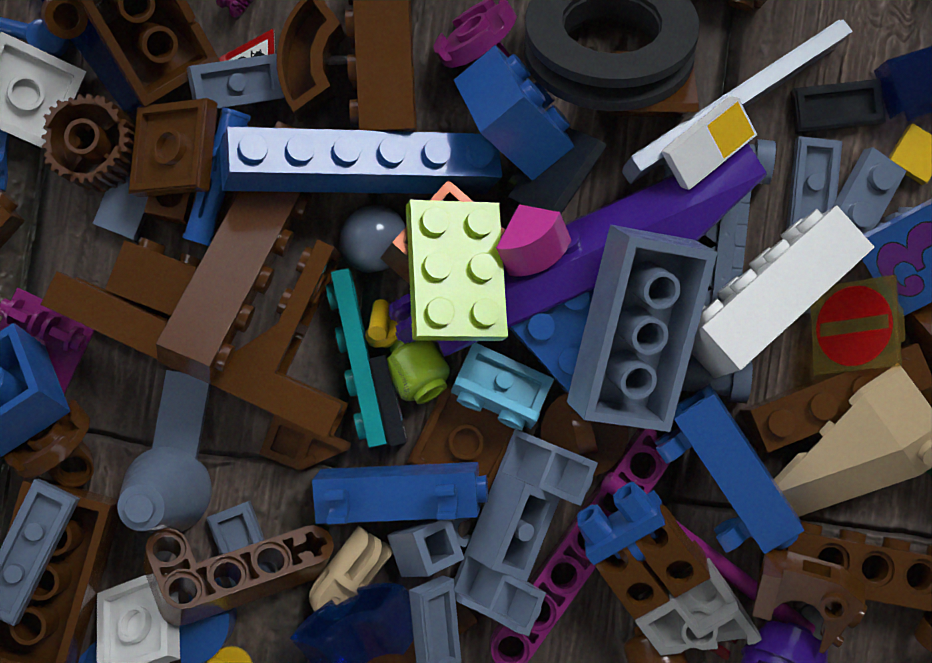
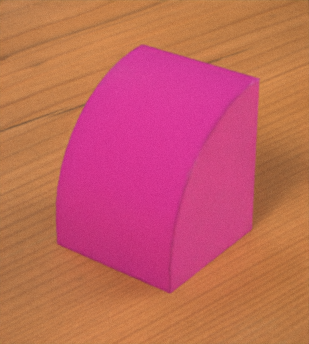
(533, 241)

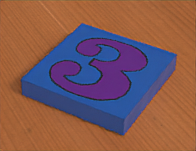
(905, 250)

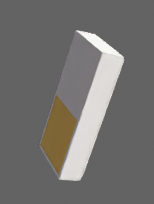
(709, 142)

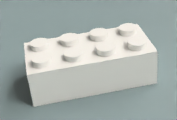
(778, 291)

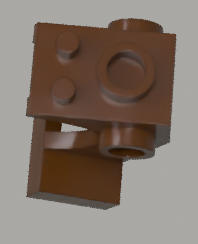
(822, 584)

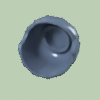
(368, 235)

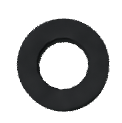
(611, 79)

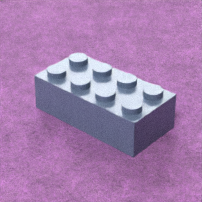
(640, 328)

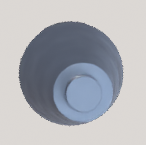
(164, 491)

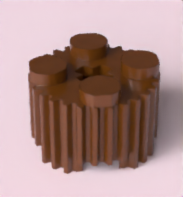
(69, 136)

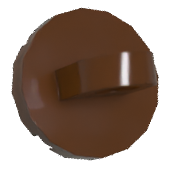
(590, 439)

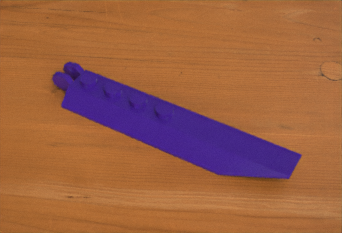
(654, 208)

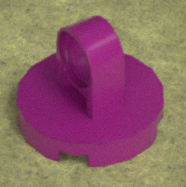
(476, 33)

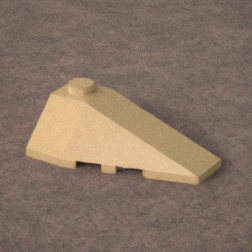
(869, 448)

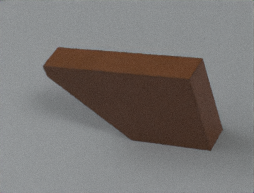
(298, 446)

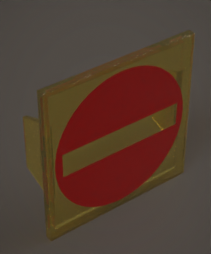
(858, 327)

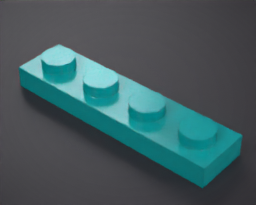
(352, 339)

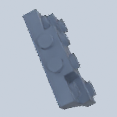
(514, 527)

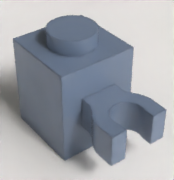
(427, 546)

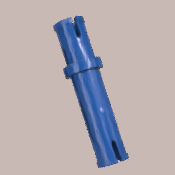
(209, 204)

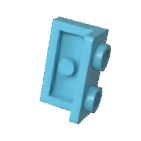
(502, 387)

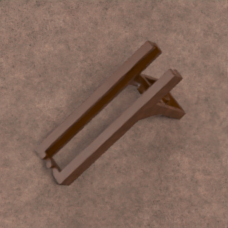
(256, 369)

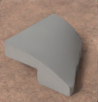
(698, 618)

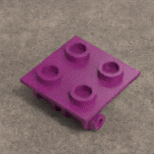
(62, 336)

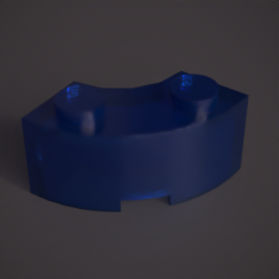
(359, 627)

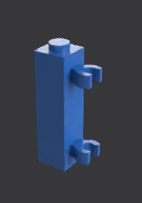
(737, 471)
(399, 493)

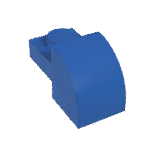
(206, 636)

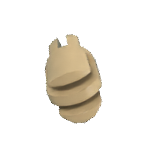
(350, 568)

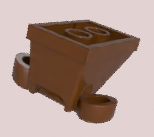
(145, 38)

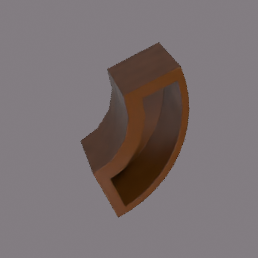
(304, 56)

